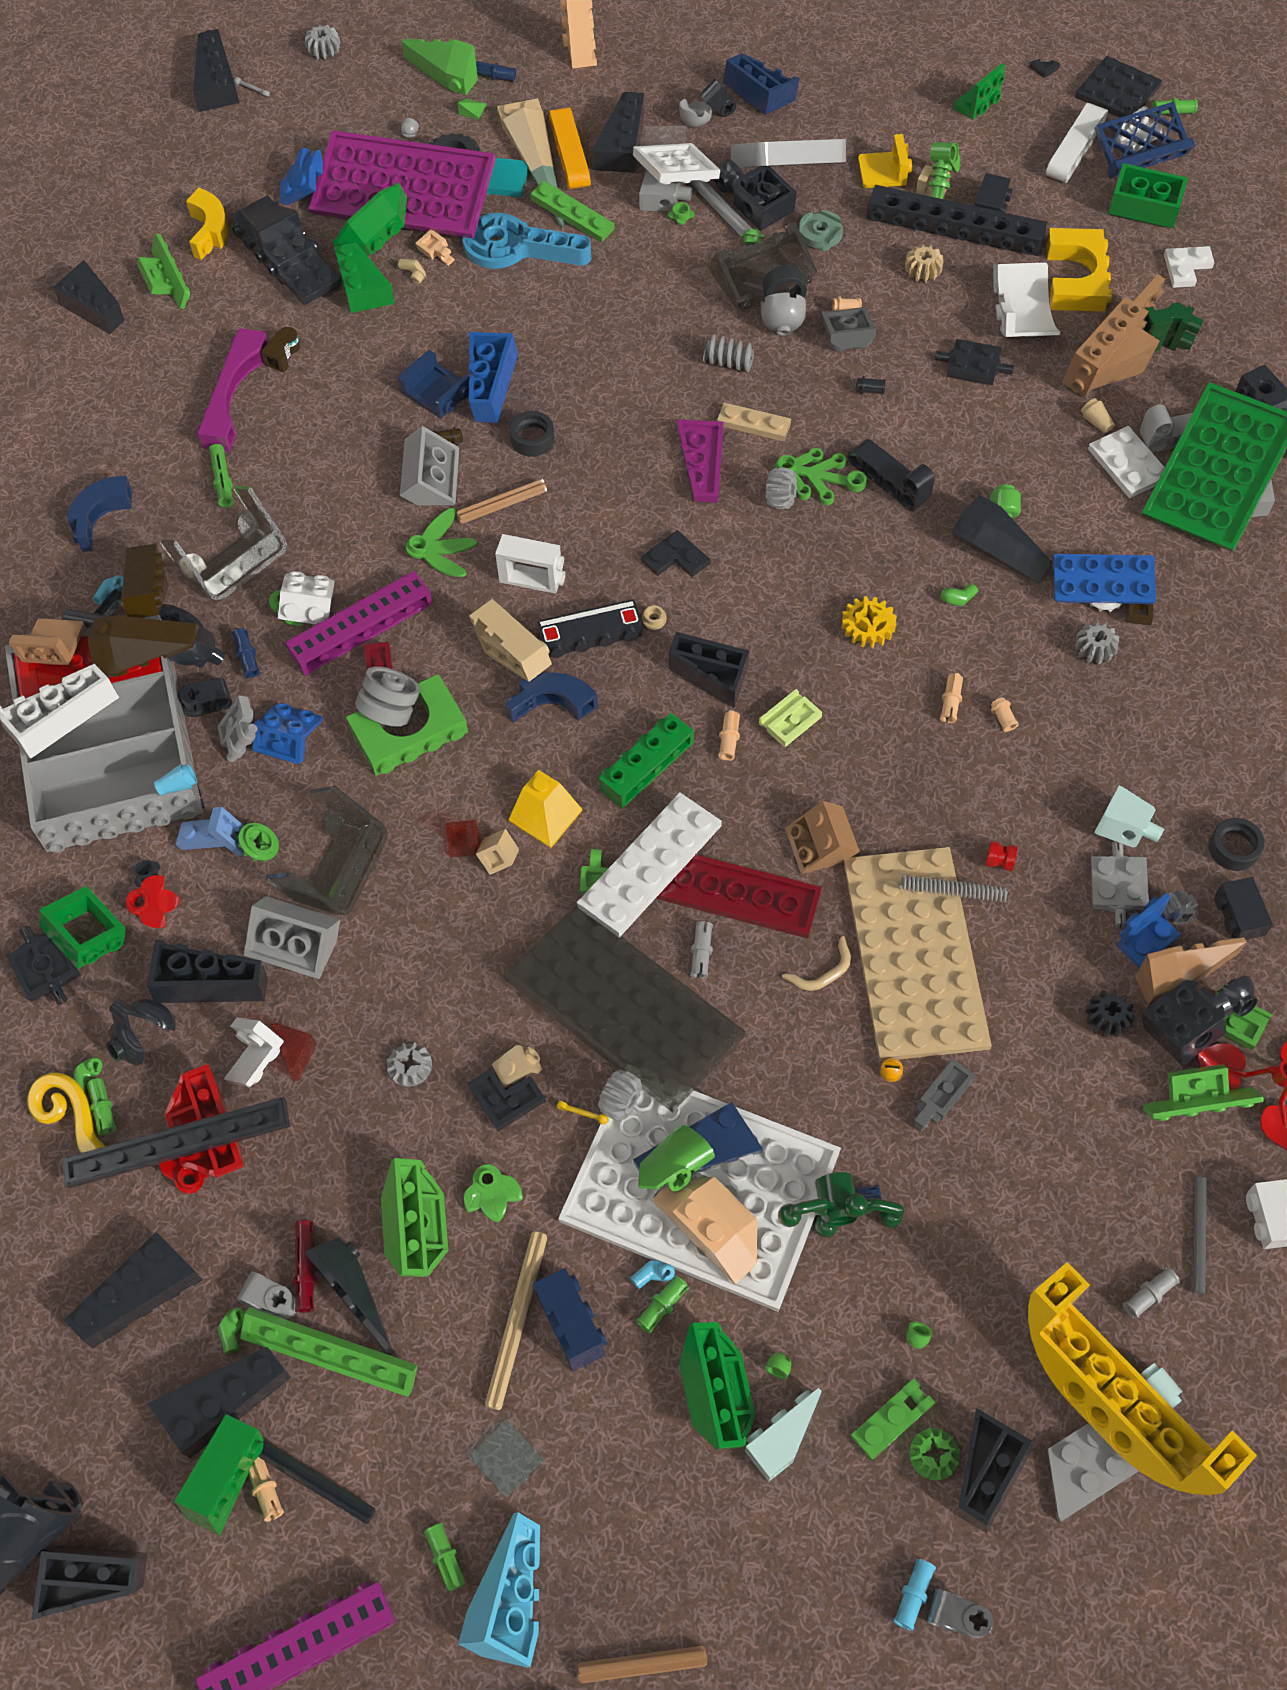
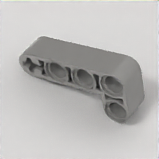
(1162, 431)

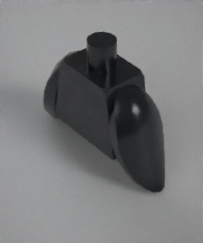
(204, 645)

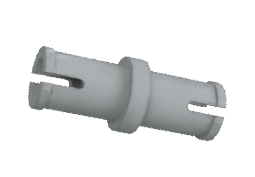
(701, 950)
(1150, 1293)

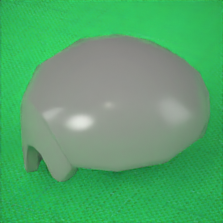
(695, 114)

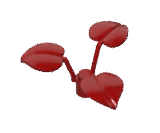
(1274, 1117)

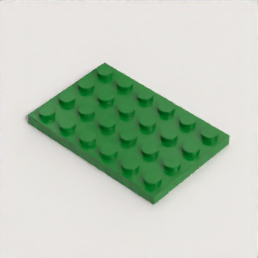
(1220, 467)

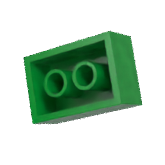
(1148, 195)

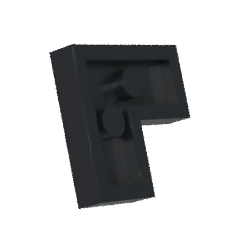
(674, 550)
(505, 1105)

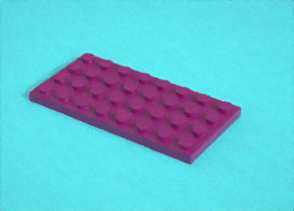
(440, 182)

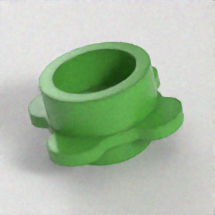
(681, 213)
(752, 237)

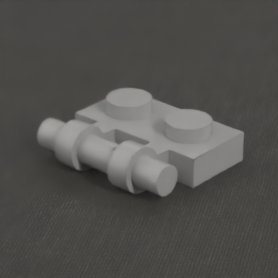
(235, 728)

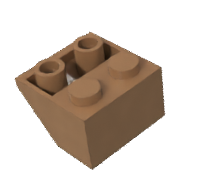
(821, 837)

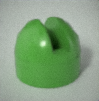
(918, 1334)
(779, 1365)

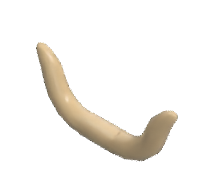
(826, 978)

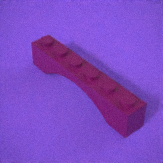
(241, 360)

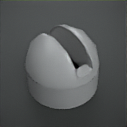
(409, 127)

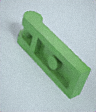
(891, 1420)

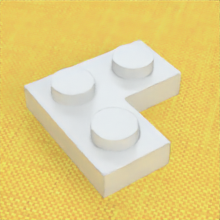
(1183, 261)

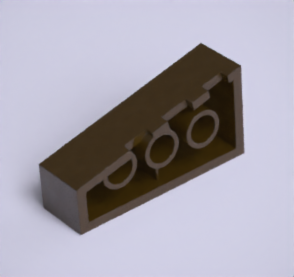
(144, 581)

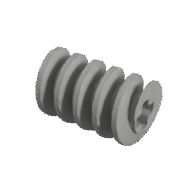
(729, 353)

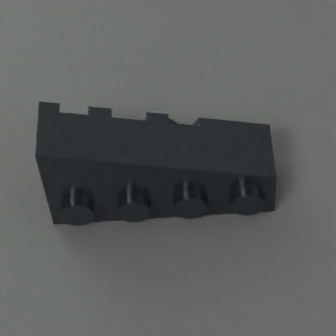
(213, 77)
(620, 135)
(132, 1291)
(199, 1407)

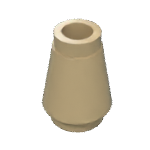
(1097, 415)

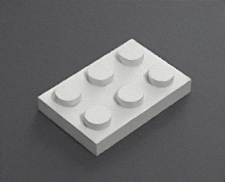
(1127, 461)

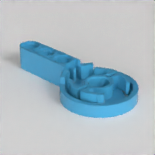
(530, 243)

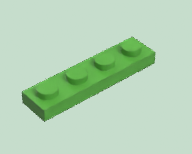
(572, 211)

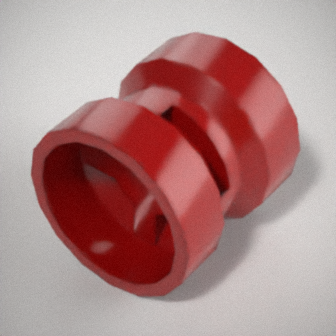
(1001, 856)

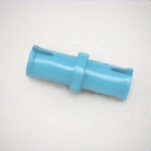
(914, 1594)

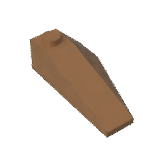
(1170, 967)

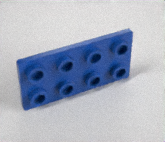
(1104, 578)

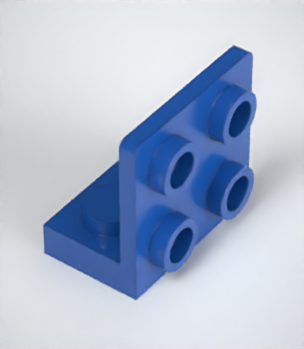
(284, 731)
(1147, 932)

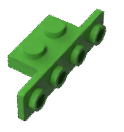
(162, 274)
(1200, 1091)

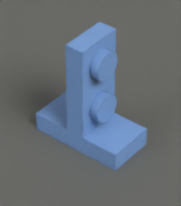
(216, 832)

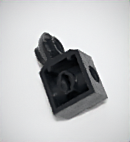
(757, 194)
(1264, 387)
(1193, 1018)

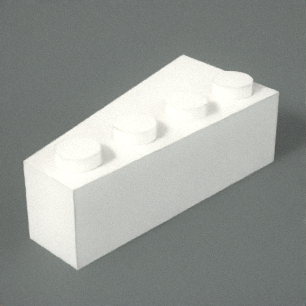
(57, 709)

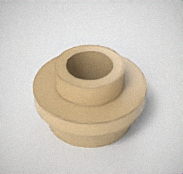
(654, 611)

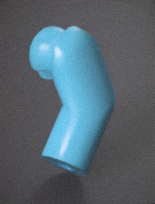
(106, 588)
(653, 1271)

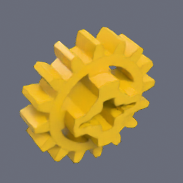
(869, 621)

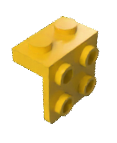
(886, 168)

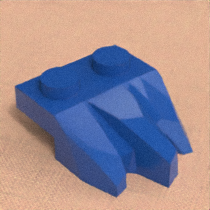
(301, 176)

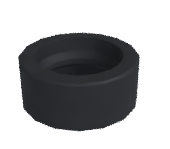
(782, 275)
(537, 447)
(1228, 860)

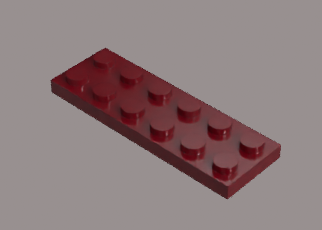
(745, 895)

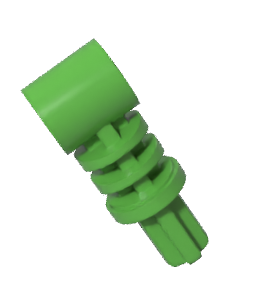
(943, 155)

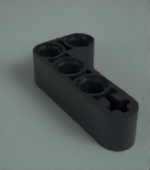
(905, 486)

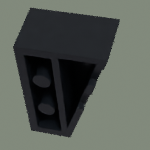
(710, 665)

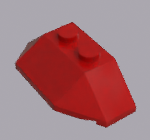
(196, 1099)

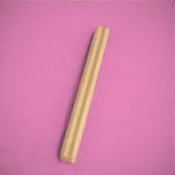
(516, 1321)

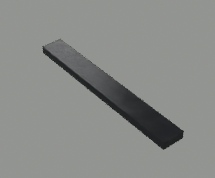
(175, 1142)

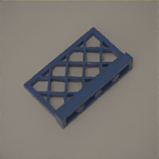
(1153, 154)

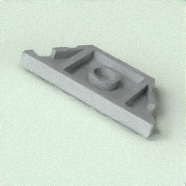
(1083, 1470)

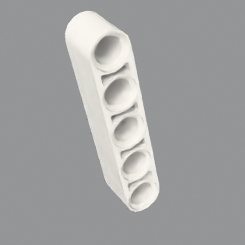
(1075, 143)

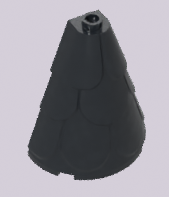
(32, 1523)

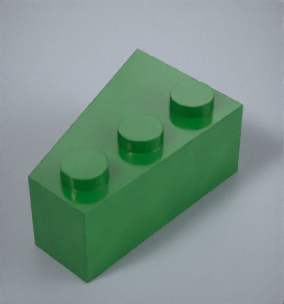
(362, 280)
(220, 1474)

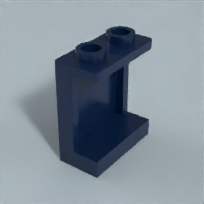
(433, 385)

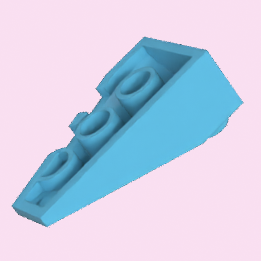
(502, 1609)

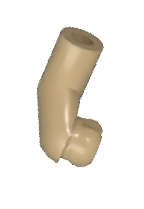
(414, 266)

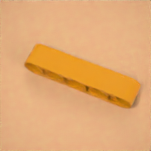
(569, 148)

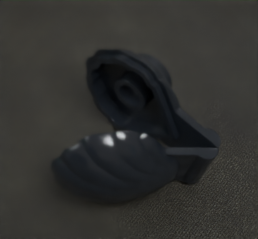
(123, 1042)

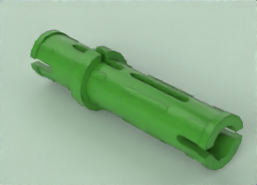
(224, 494)

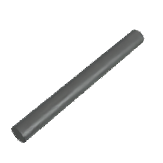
(1199, 1247)

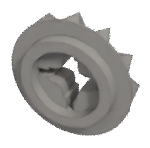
(415, 1074)

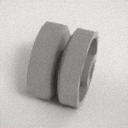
(387, 696)

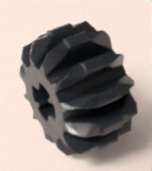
(1118, 1021)

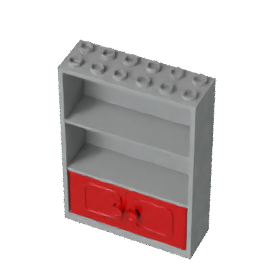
(105, 769)

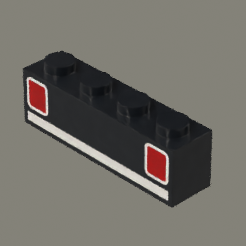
(590, 628)

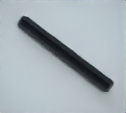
(317, 1483)

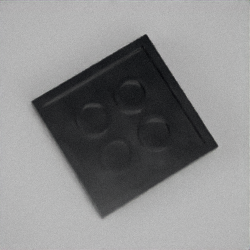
(1118, 87)

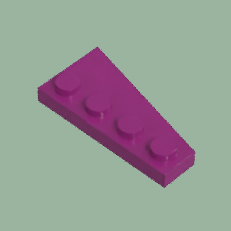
(702, 455)

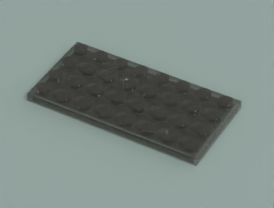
(625, 1007)

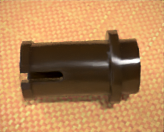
(453, 435)

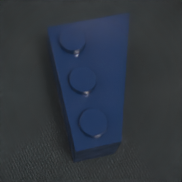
(758, 84)
(570, 1319)

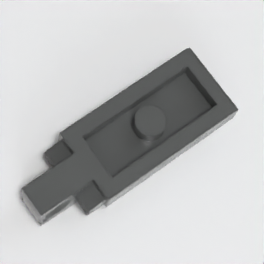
(943, 1094)

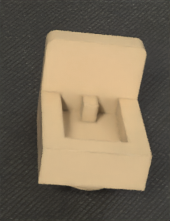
(516, 1065)

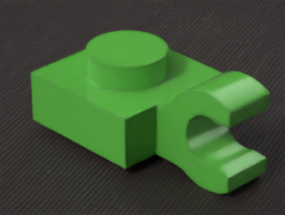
(591, 874)

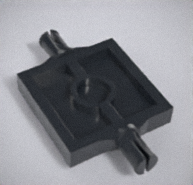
(974, 362)
(41, 967)

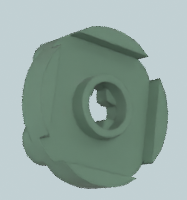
(821, 239)

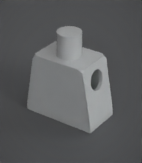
(660, 196)

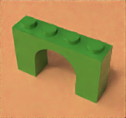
(388, 751)

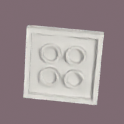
(676, 163)

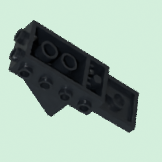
(282, 247)

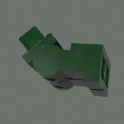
(1170, 325)

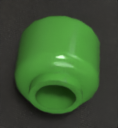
(1007, 498)

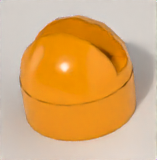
(891, 1073)

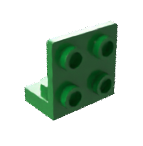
(982, 95)

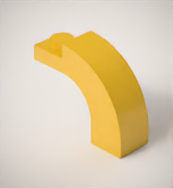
(215, 231)

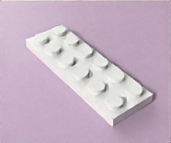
(649, 864)

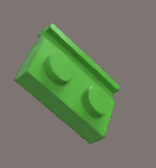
(1247, 1029)

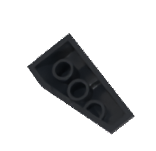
(997, 535)

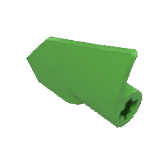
(675, 1160)

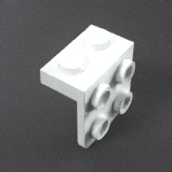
(305, 598)

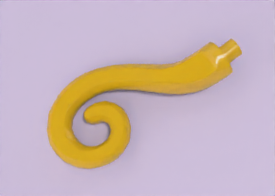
(84, 1131)

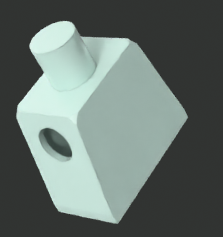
(1128, 819)

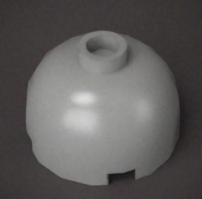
(783, 313)

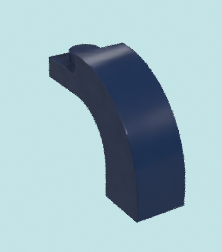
(94, 502)
(552, 689)

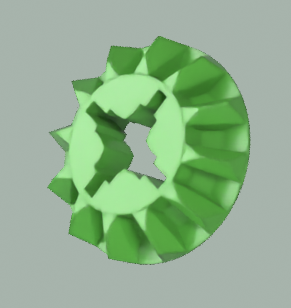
(266, 838)
(926, 1465)

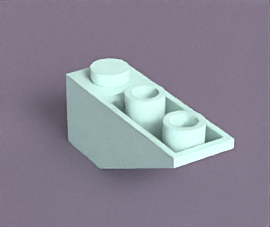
(778, 1445)

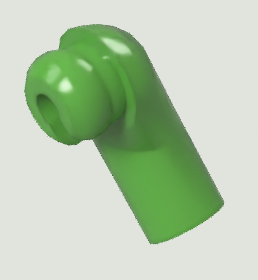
(87, 1071)
(228, 1329)

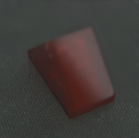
(296, 1048)

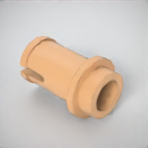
(842, 304)
(1004, 714)

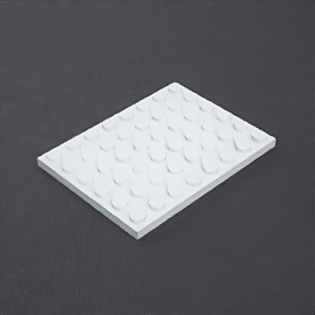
(615, 1209)

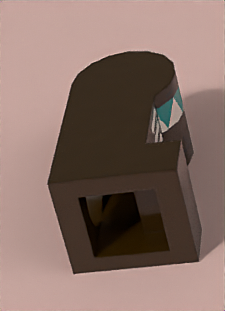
(281, 348)

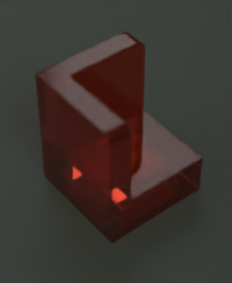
(462, 838)

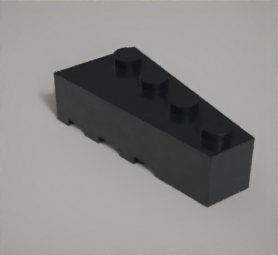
(202, 976)

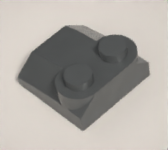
(849, 328)

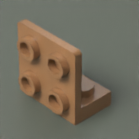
(50, 642)

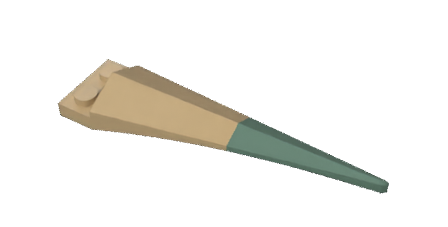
(528, 132)

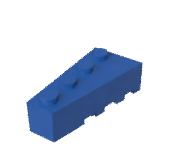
(490, 373)

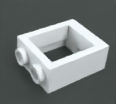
(534, 553)

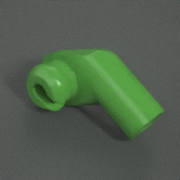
(957, 596)

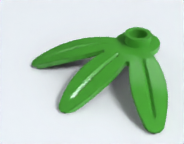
(431, 549)

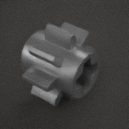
(1180, 907)

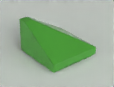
(471, 108)

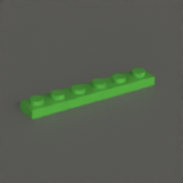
(328, 1352)

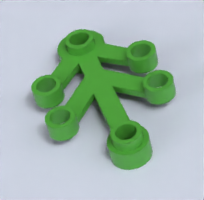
(818, 474)

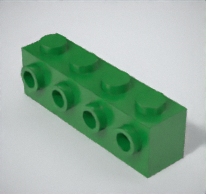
(646, 759)

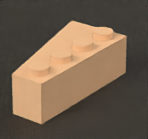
(579, 32)

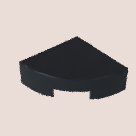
(1044, 68)

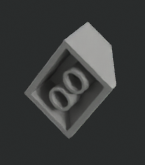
(429, 469)
(291, 936)

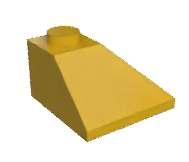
(544, 809)

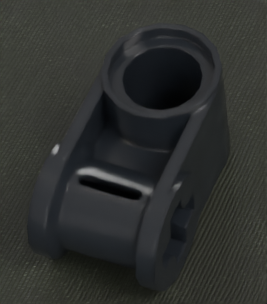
(718, 98)
(207, 696)

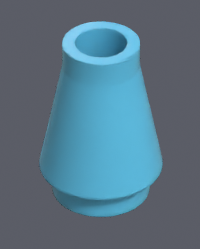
(176, 780)

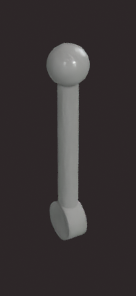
(238, 81)

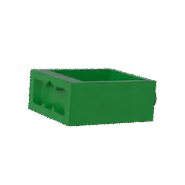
(70, 907)

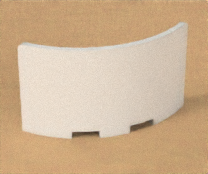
(1023, 299)

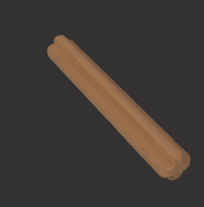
(501, 501)
(642, 1664)

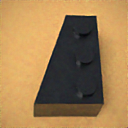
(89, 298)
(991, 1469)
(85, 1576)

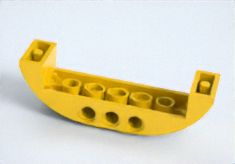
(1120, 1401)

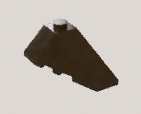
(130, 641)

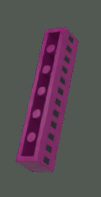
(359, 623)
(304, 1645)

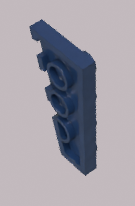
(726, 1135)

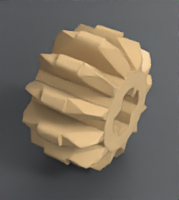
(924, 263)

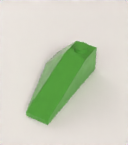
(446, 62)

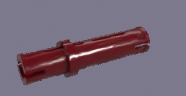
(304, 1270)

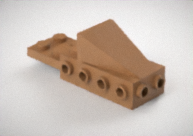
(1117, 346)

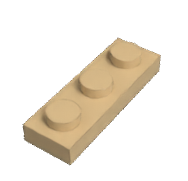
(754, 421)

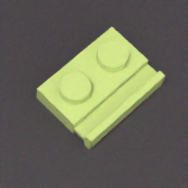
(790, 718)

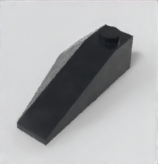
(345, 1275)

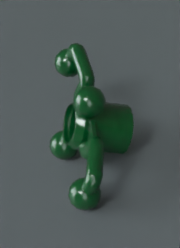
(839, 1206)

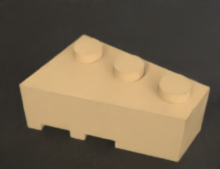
(509, 641)

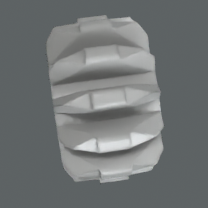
(322, 41)
(781, 488)
(1097, 642)
(620, 1095)

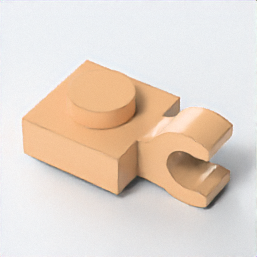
(435, 245)

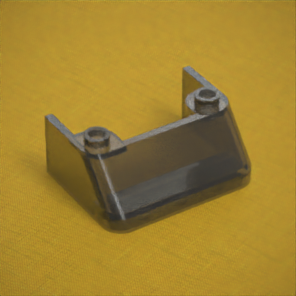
(239, 562)
(348, 860)

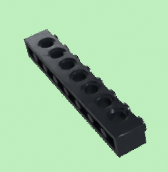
(956, 220)

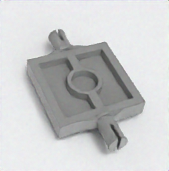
(1119, 883)

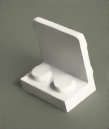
(262, 1049)

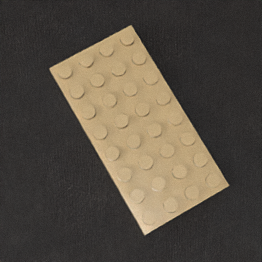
(915, 957)

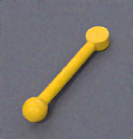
(602, 1119)

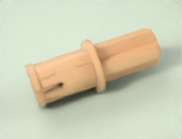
(951, 698)
(729, 735)
(265, 1490)

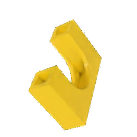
(1089, 249)

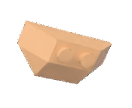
(714, 1224)

